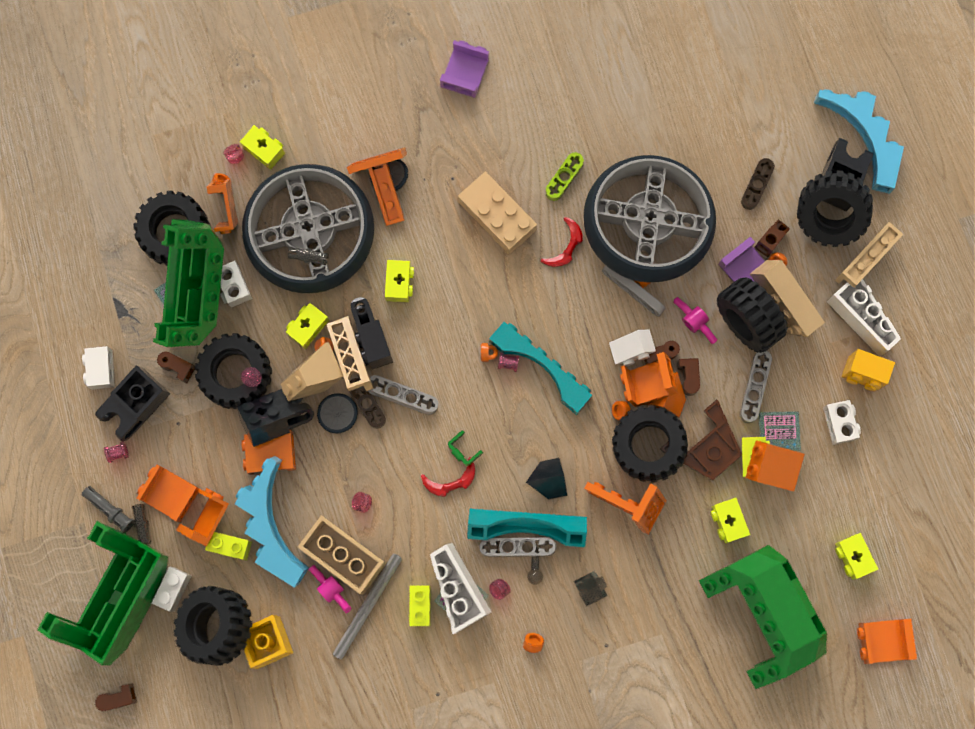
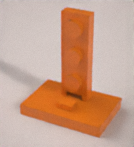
(383, 183)
(643, 514)

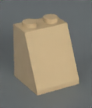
(314, 375)

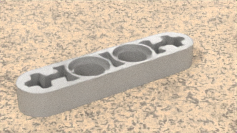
(635, 291)
(755, 386)
(401, 397)
(517, 550)

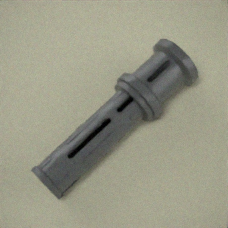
(114, 514)

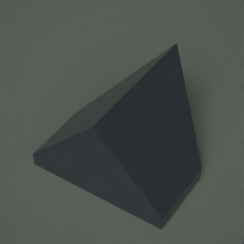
(548, 479)

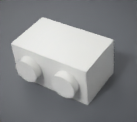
(632, 347)
(98, 367)
(171, 589)

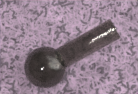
(535, 575)

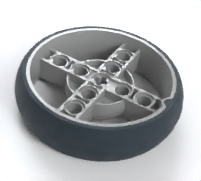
(656, 170)
(295, 178)

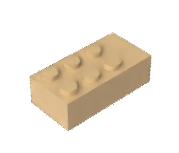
(497, 213)
(786, 292)
(342, 555)

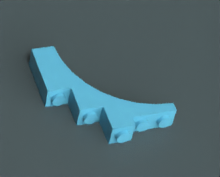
(873, 131)
(262, 527)

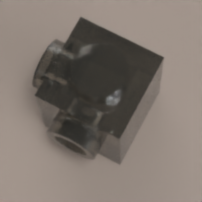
(591, 588)

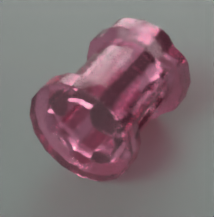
(508, 362)
(116, 452)

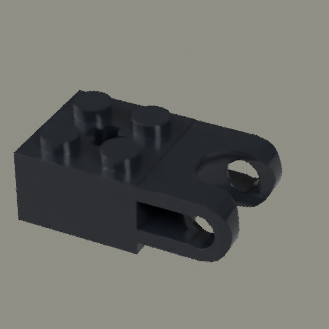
(841, 161)
(370, 335)
(130, 404)
(272, 416)

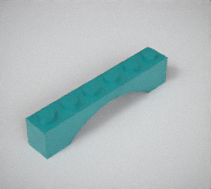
(512, 343)
(493, 523)

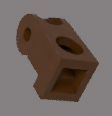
(772, 238)
(671, 348)
(174, 363)
(690, 374)
(113, 701)

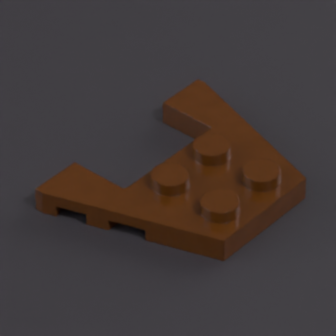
(716, 450)

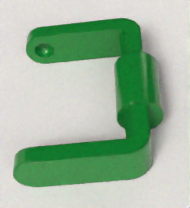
(458, 455)

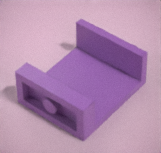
(465, 69)
(741, 261)

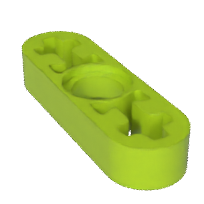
(576, 168)

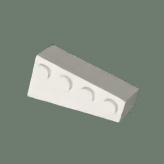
(865, 316)
(460, 593)

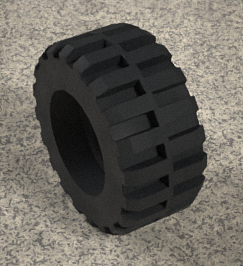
(155, 212)
(835, 231)
(752, 314)
(215, 354)
(644, 418)
(193, 621)

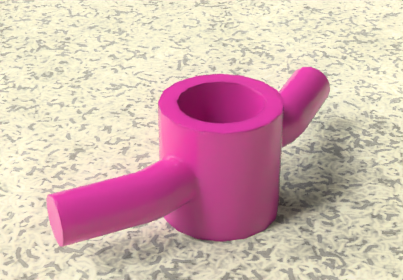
(695, 319)
(330, 588)

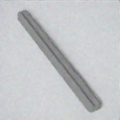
(367, 606)

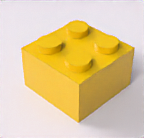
(868, 370)
(267, 642)

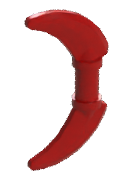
(565, 257)
(442, 489)

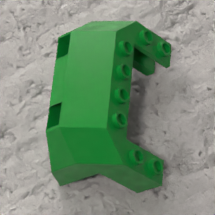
(191, 284)
(118, 600)
(779, 609)

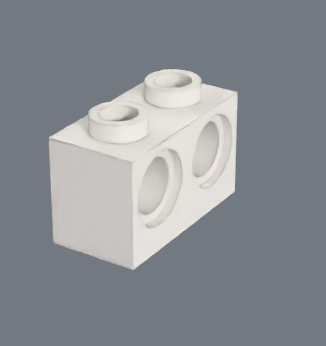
(236, 282)
(836, 422)

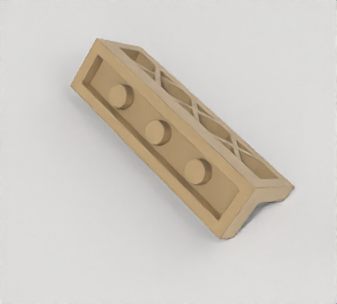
(870, 255)
(356, 354)

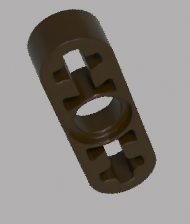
(758, 170)
(378, 412)

